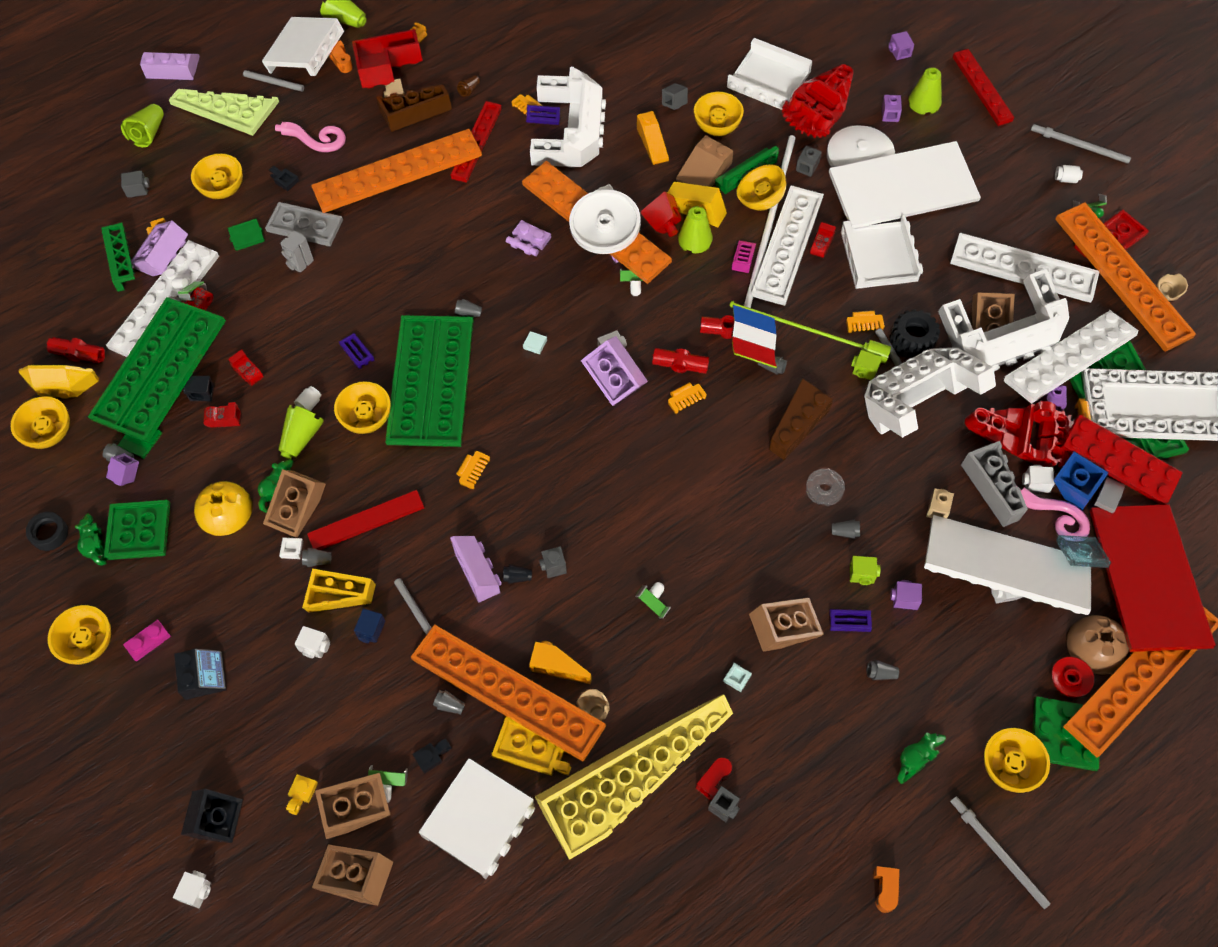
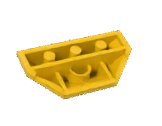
(58, 380)

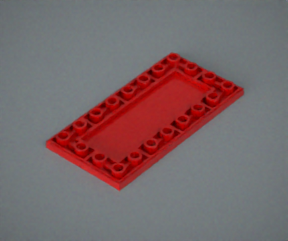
(1152, 579)

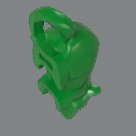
(268, 484)
(89, 542)
(917, 755)

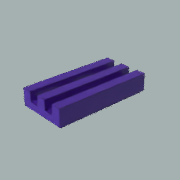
(543, 117)
(364, 361)
(844, 627)

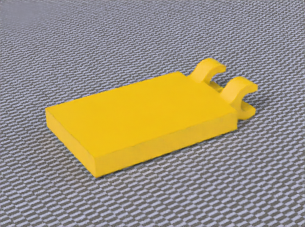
(528, 750)

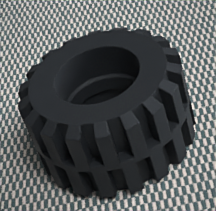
(916, 322)

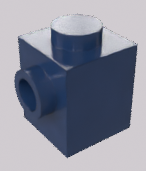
(369, 626)

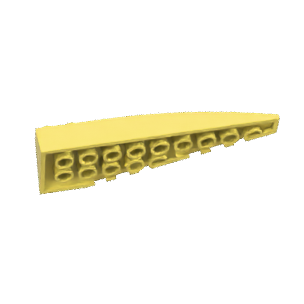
(603, 794)

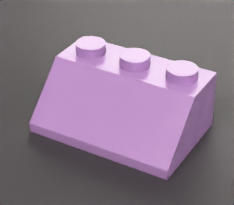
(169, 65)
(159, 248)
(614, 370)
(476, 567)

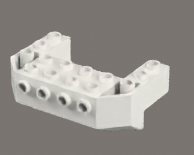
(584, 124)
(1017, 338)
(895, 392)

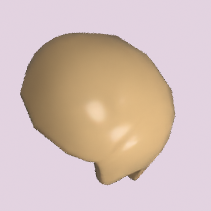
(1172, 286)
(594, 703)

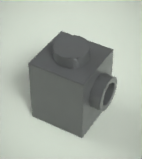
(674, 96)
(808, 161)
(134, 183)
(553, 562)
(724, 804)

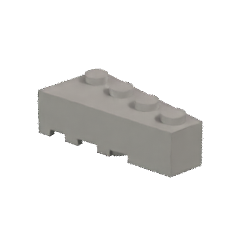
(995, 482)

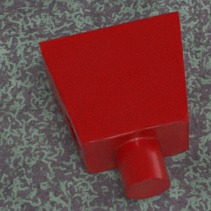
(663, 214)

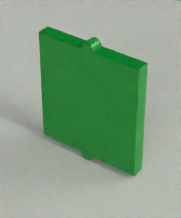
(246, 234)
(137, 446)

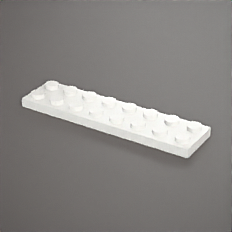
(787, 245)
(190, 263)
(1018, 264)
(1070, 356)

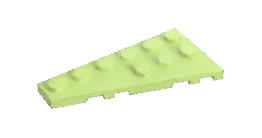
(229, 109)

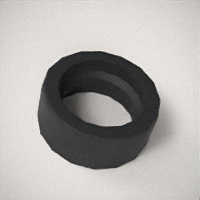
(40, 520)

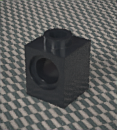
(199, 388)

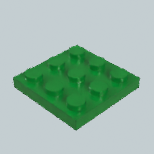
(137, 530)
(1061, 746)

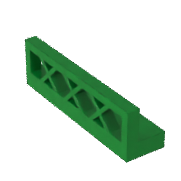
(732, 178)
(113, 255)

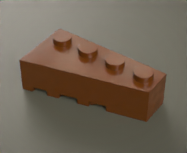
(414, 106)
(802, 415)

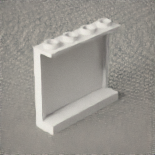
(304, 44)
(769, 74)
(881, 254)
(478, 818)

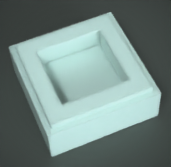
(534, 342)
(737, 677)

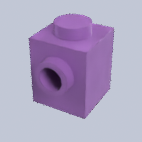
(901, 45)
(891, 108)
(1058, 397)
(122, 469)
(906, 595)

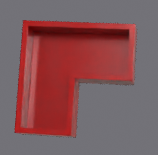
(380, 53)

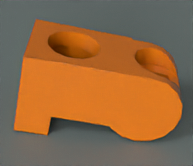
(340, 58)
(888, 888)

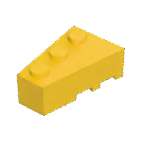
(703, 196)
(336, 590)

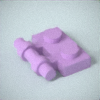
(530, 234)

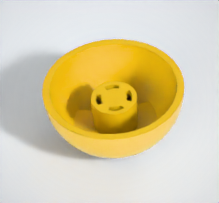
(718, 113)
(217, 176)
(762, 187)
(362, 407)
(40, 422)
(222, 508)
(79, 635)
(1022, 752)

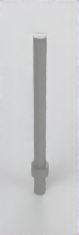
(1048, 132)
(969, 817)

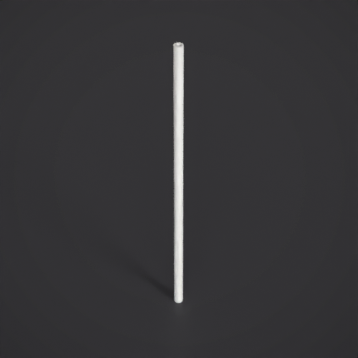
(767, 230)

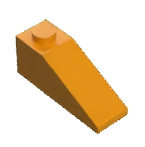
(652, 138)
(552, 661)

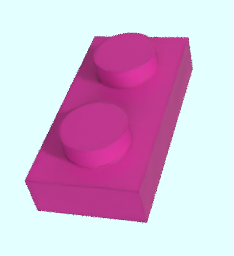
(146, 640)

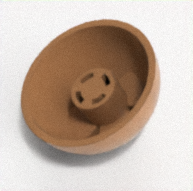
(1098, 643)

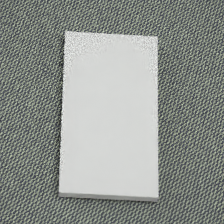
(904, 184)
(1154, 403)
(1007, 565)

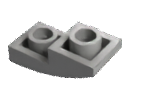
(1110, 495)

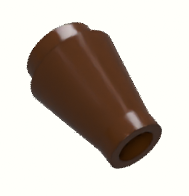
(467, 86)

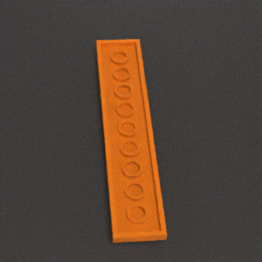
(396, 170)
(562, 194)
(1125, 277)
(509, 692)
(1126, 694)

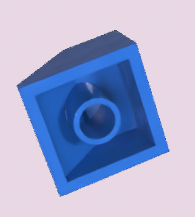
(1079, 480)

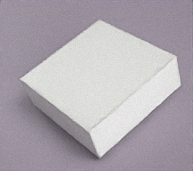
(291, 548)

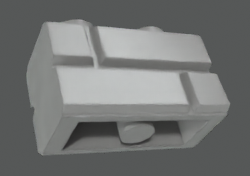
(296, 251)

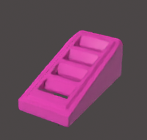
(743, 266)

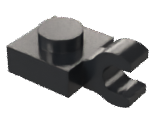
(283, 178)
(429, 756)

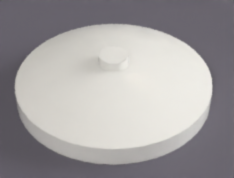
(857, 145)
(605, 221)

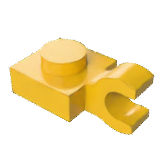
(300, 791)

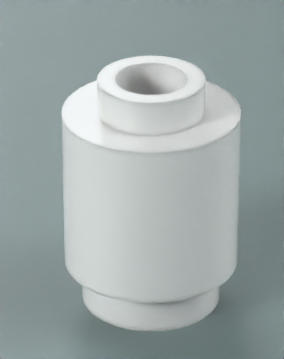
(1068, 173)
(308, 398)

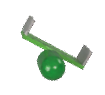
(1094, 206)

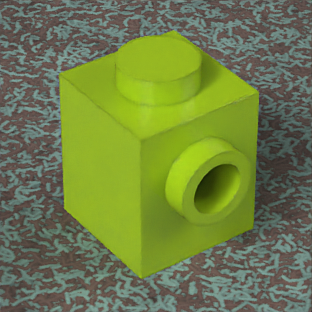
(866, 365)
(864, 570)

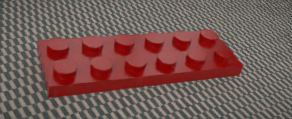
(1122, 460)

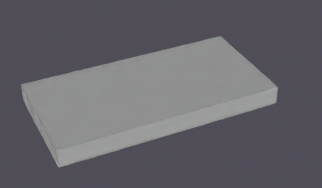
(310, 223)

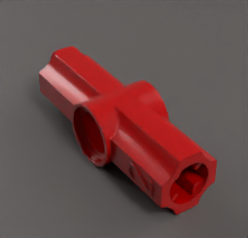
(718, 326)
(75, 350)
(680, 360)

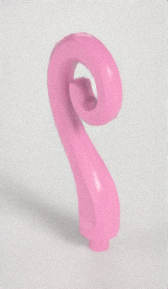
(295, 130)
(1038, 503)

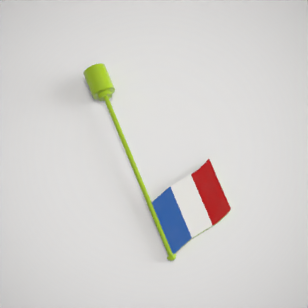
(756, 336)

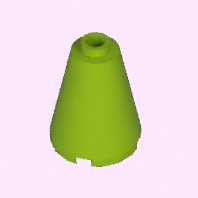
(344, 11)
(927, 92)
(143, 125)
(695, 232)
(297, 431)

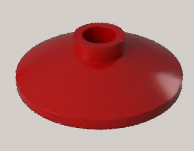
(1078, 670)

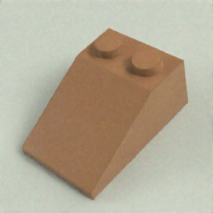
(706, 163)
(992, 310)
(293, 502)
(785, 623)
(352, 805)
(353, 874)

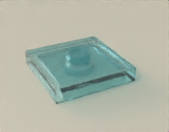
(1083, 551)

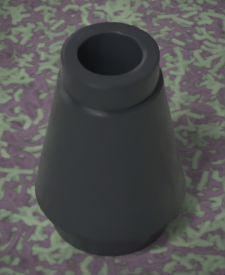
(516, 574)

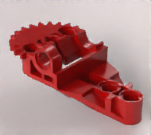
(829, 92)
(1014, 431)

